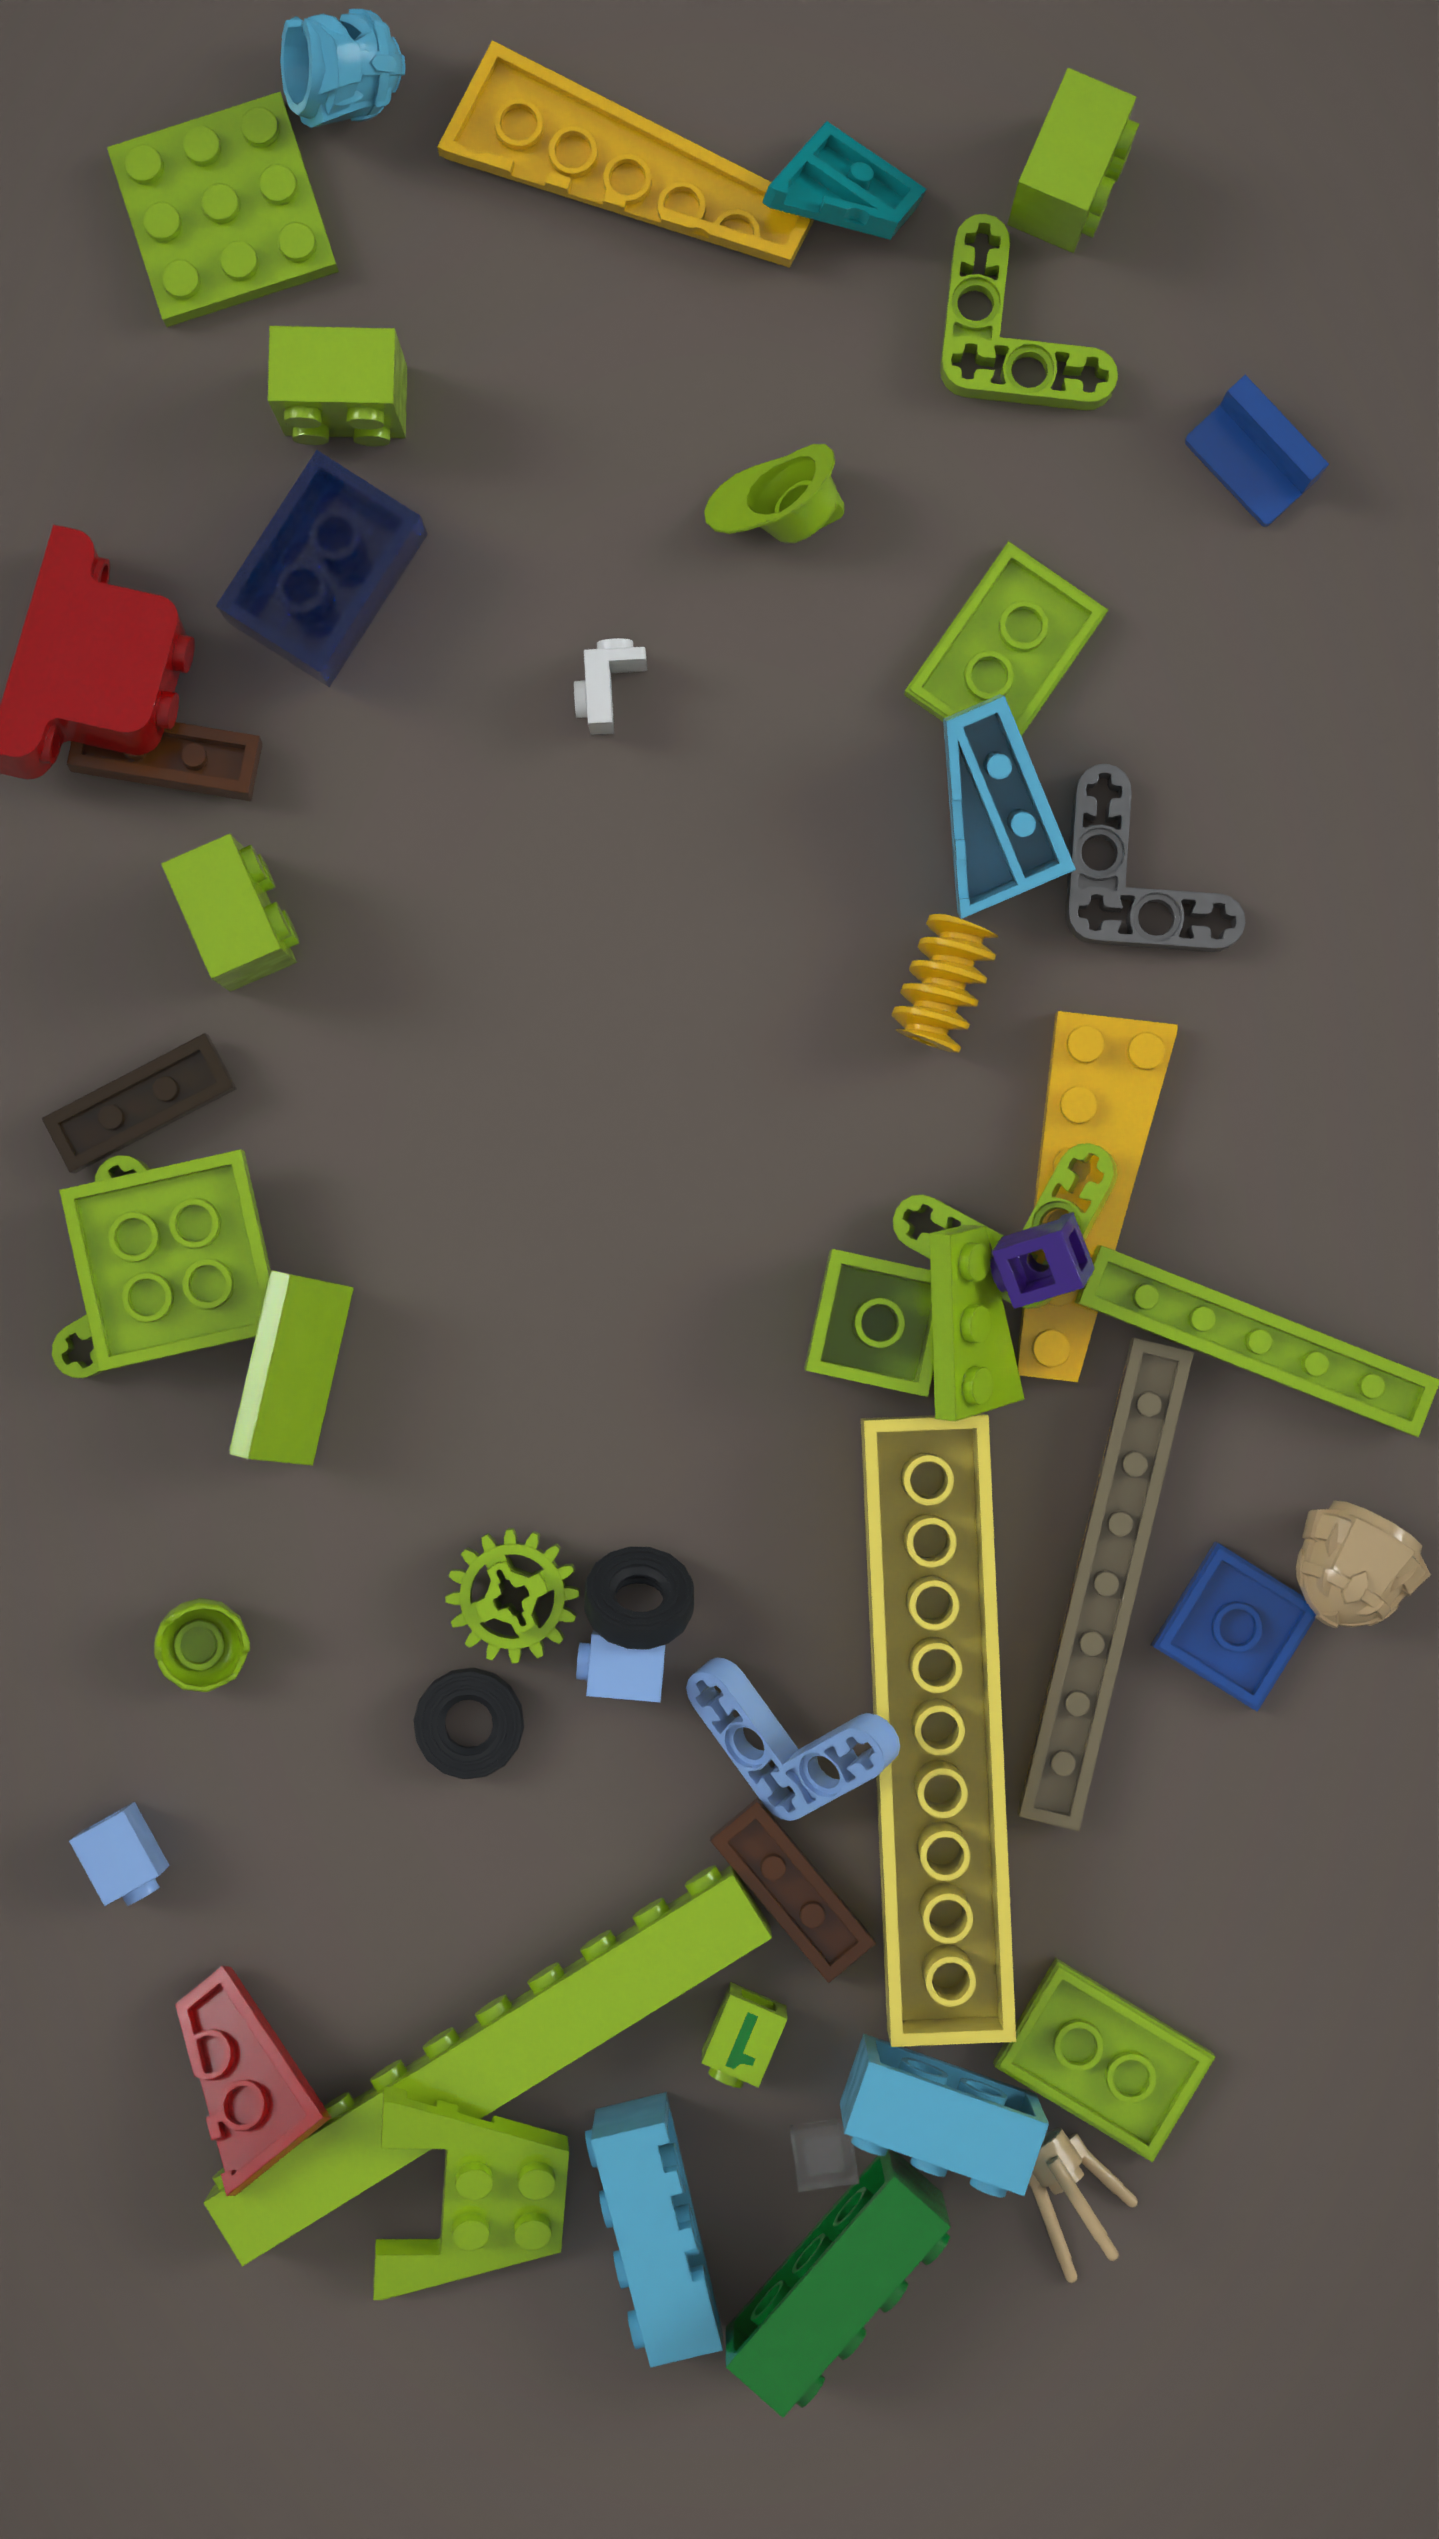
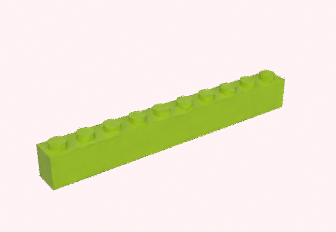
(501, 2053)

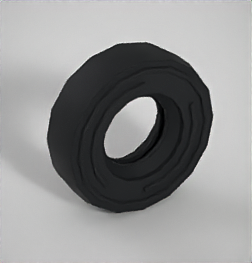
(635, 1628)
(458, 1759)

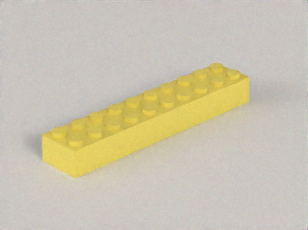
(942, 1695)

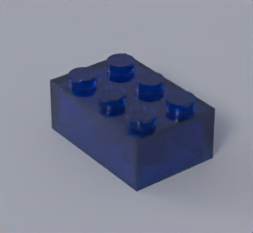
(322, 568)

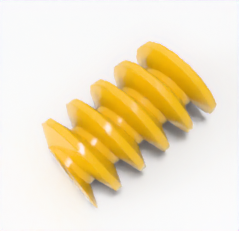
(943, 981)

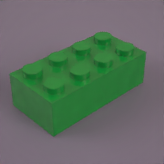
(837, 2282)

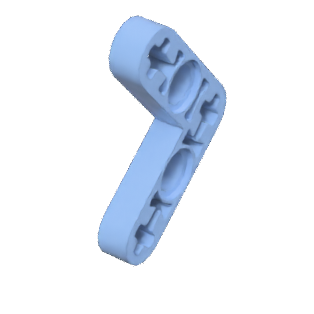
(792, 1765)

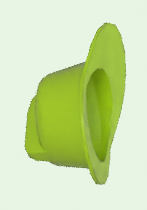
(782, 496)

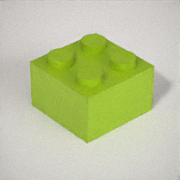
(1074, 161)
(337, 384)
(229, 912)
(874, 1324)

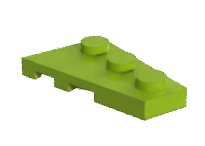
(969, 1328)

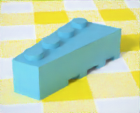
(655, 2230)

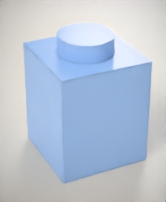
(620, 1671)
(121, 1856)

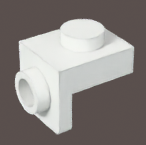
(594, 694)

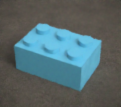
(942, 2117)

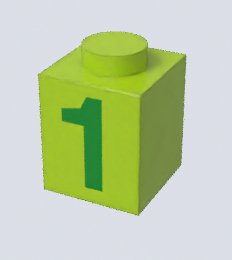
(743, 2037)

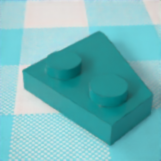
(845, 186)

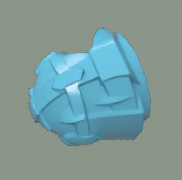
(339, 67)

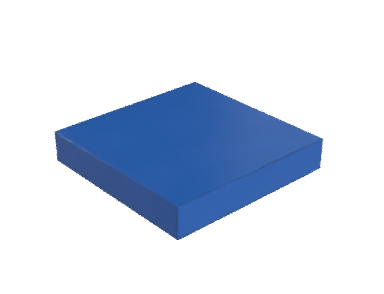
(1235, 1626)

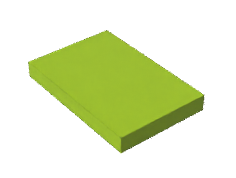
(1008, 640)
(291, 1369)
(1104, 2060)

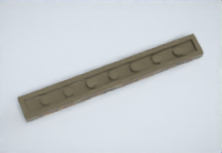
(1105, 1584)

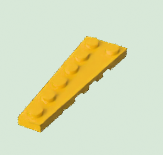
(582, 146)
(1102, 1094)

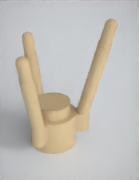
(1060, 2170)

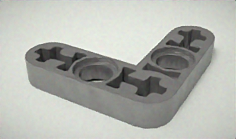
(1110, 883)

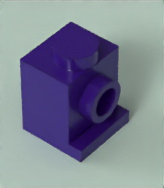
(1032, 1282)

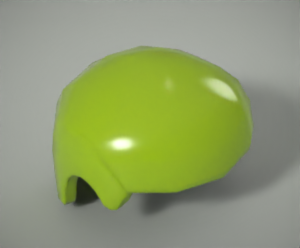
(201, 1645)

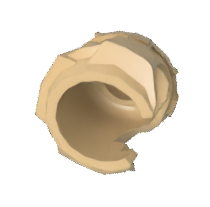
(1356, 1565)

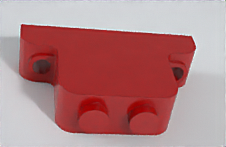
(89, 663)

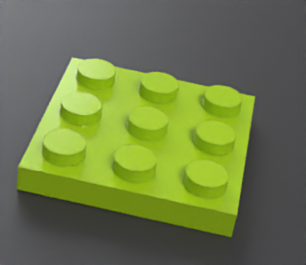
(222, 209)
(169, 1258)

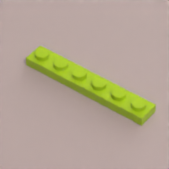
(1258, 1341)

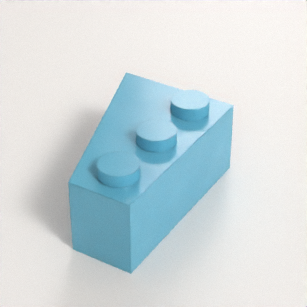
(998, 810)

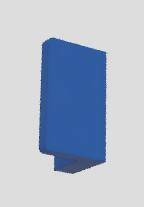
(1256, 452)

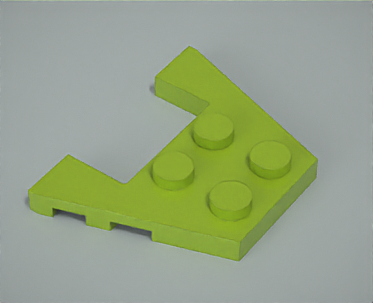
(498, 2195)

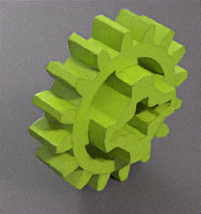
(488, 1606)

